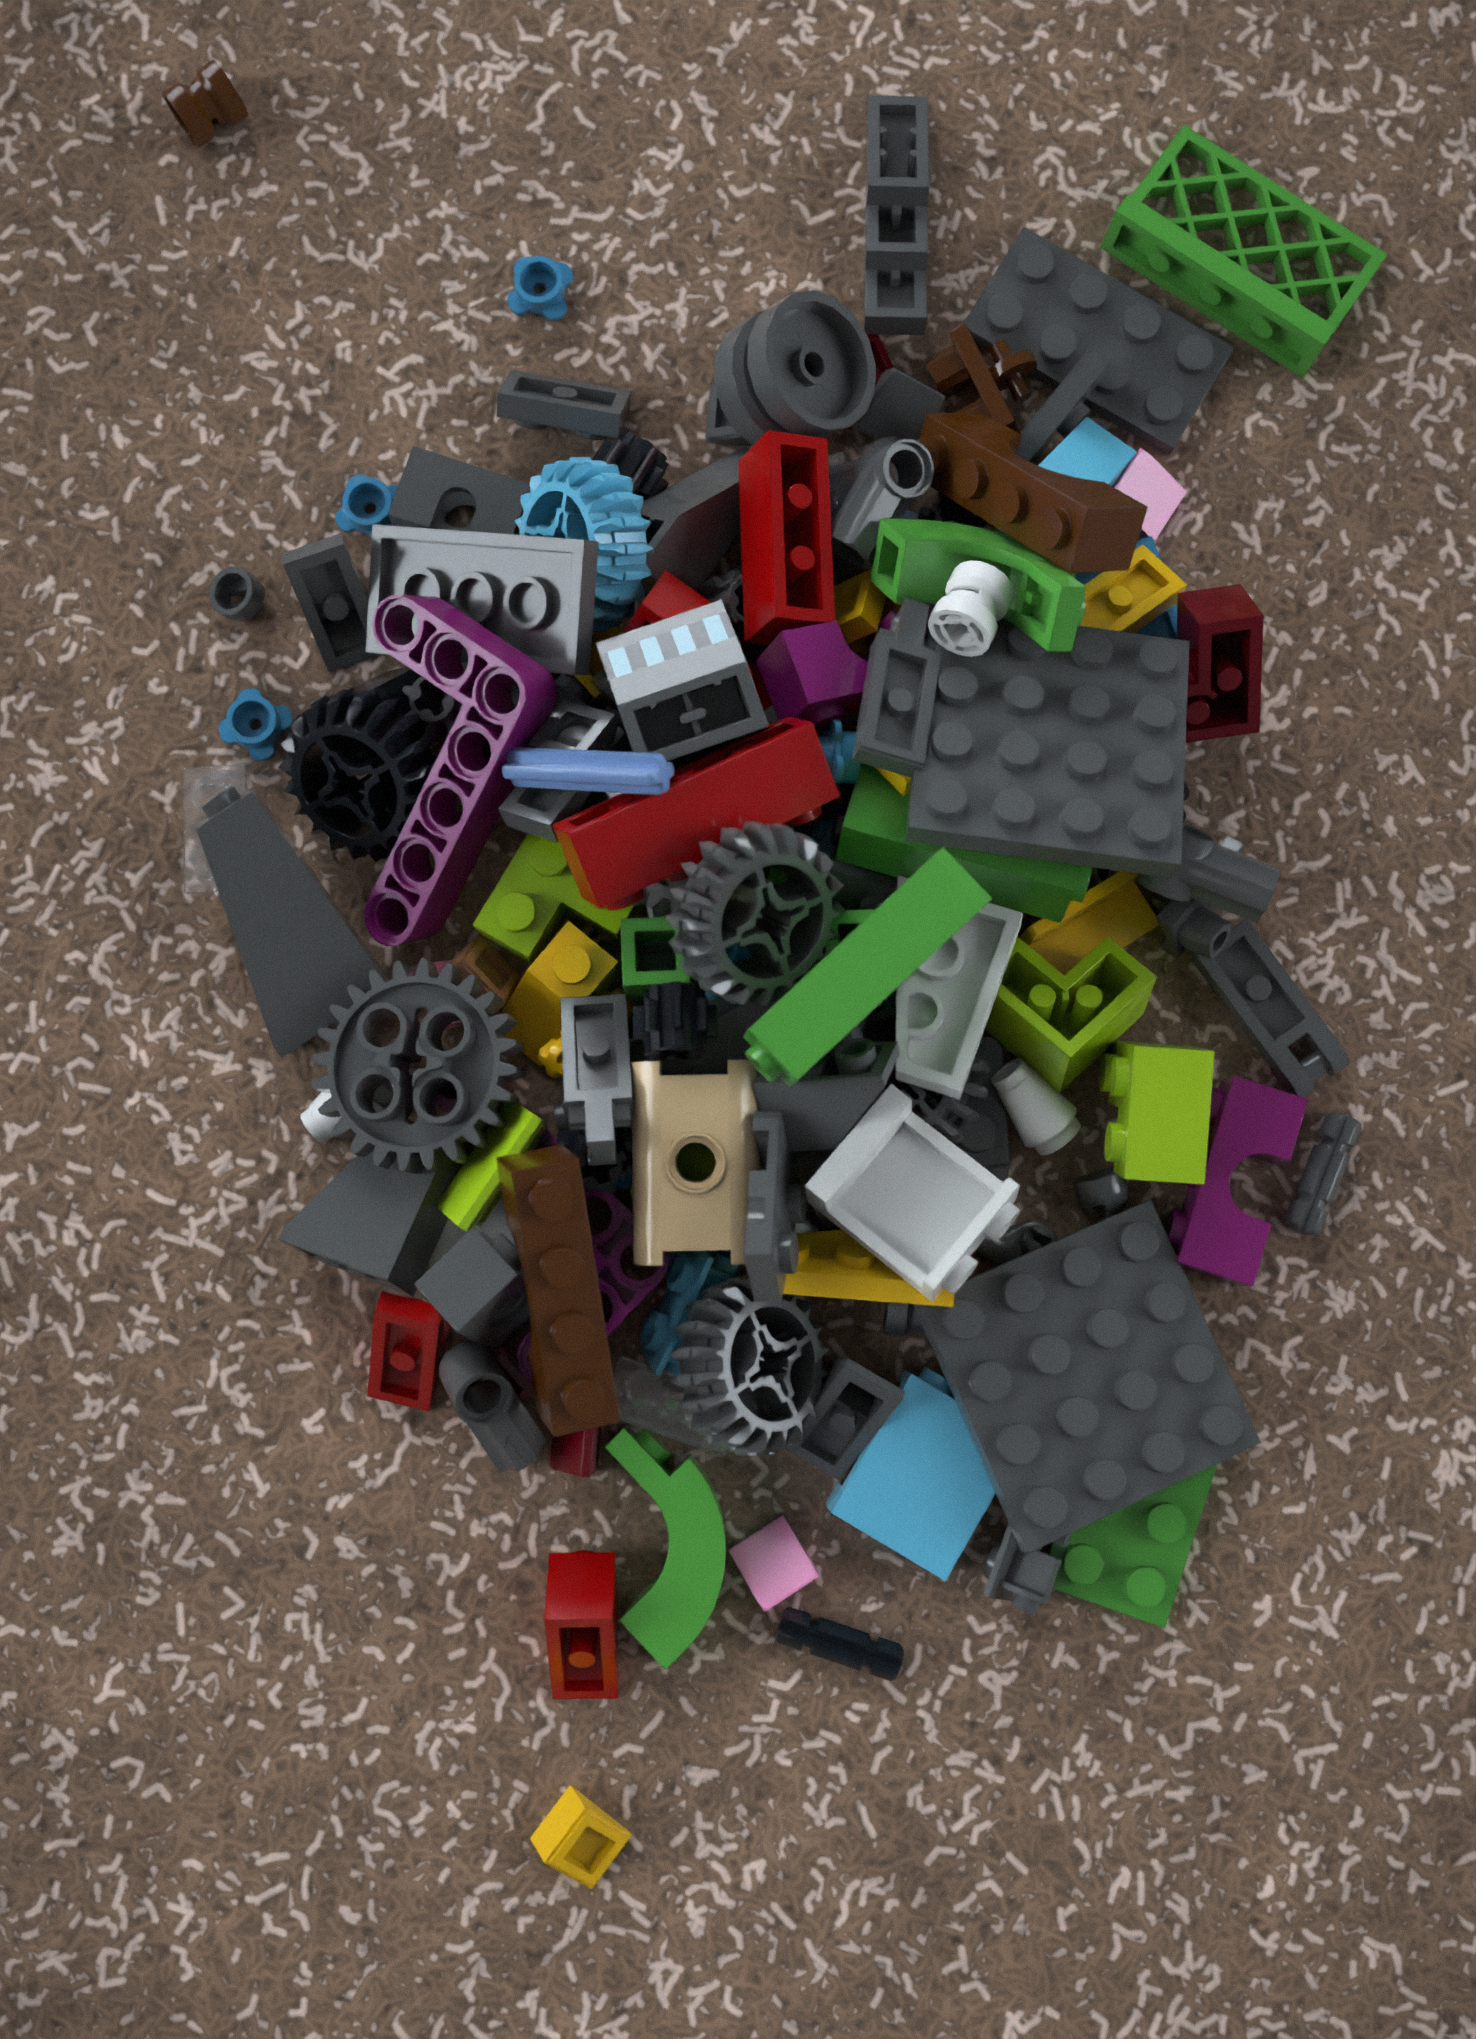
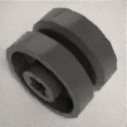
(795, 369)

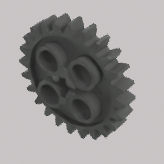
(360, 1065)

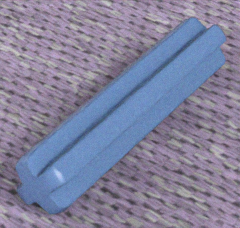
(588, 770)

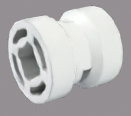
(973, 603)

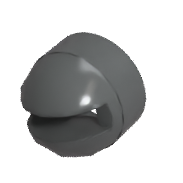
(237, 582)
(1101, 1192)

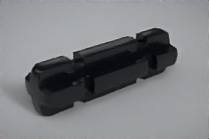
(840, 1643)

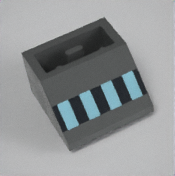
(682, 683)

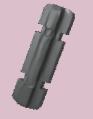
(1323, 1173)

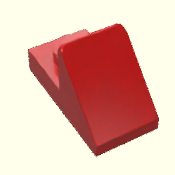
(406, 1351)

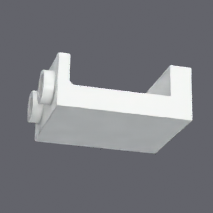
(912, 1196)

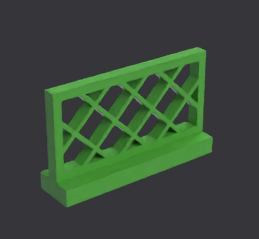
(1220, 280)

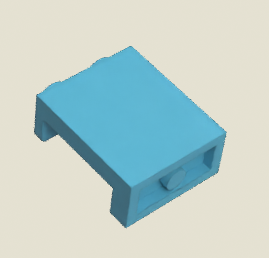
(918, 1479)

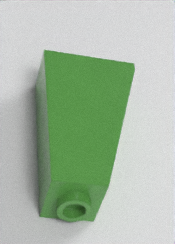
(876, 841)
(864, 969)

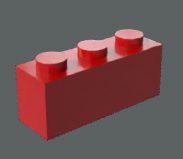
(785, 535)

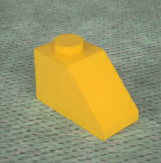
(565, 969)

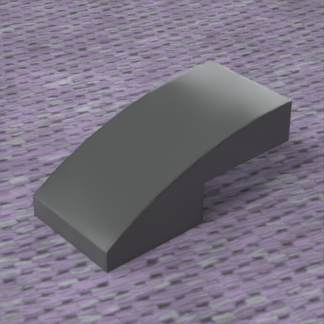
(568, 727)

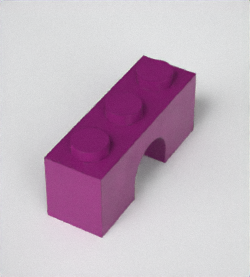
(816, 673)
(1210, 1229)

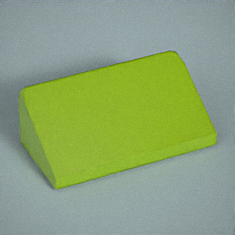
(477, 1184)

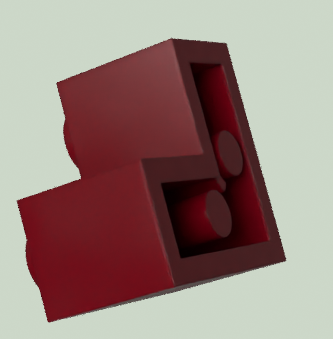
(1223, 661)

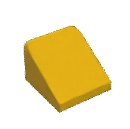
(579, 1838)

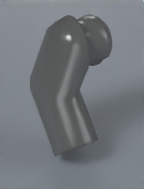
(1016, 1242)

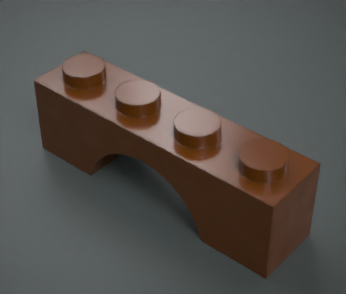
(1059, 516)
(559, 1271)

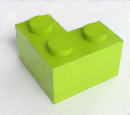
(535, 899)
(1071, 1018)
(1161, 1110)

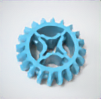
(595, 504)

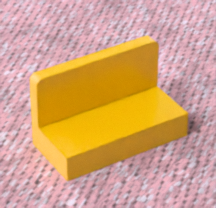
(1108, 909)

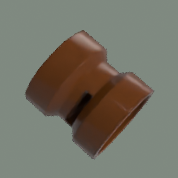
(205, 103)

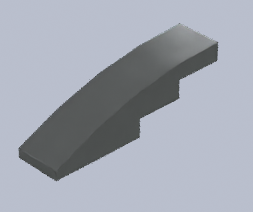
(896, 215)

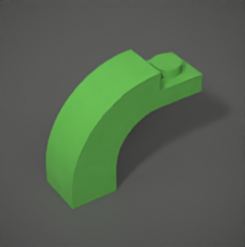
(919, 556)
(684, 1593)

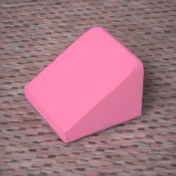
(1154, 487)
(773, 1563)

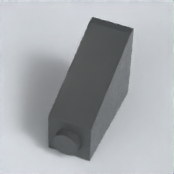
(375, 1221)

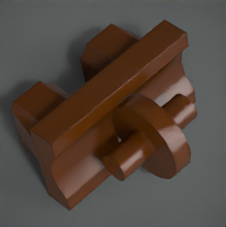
(964, 365)

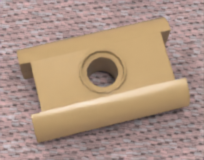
(682, 1110)

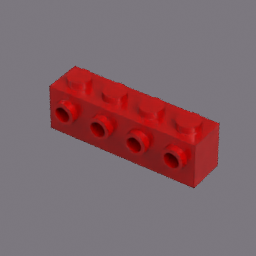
(646, 837)

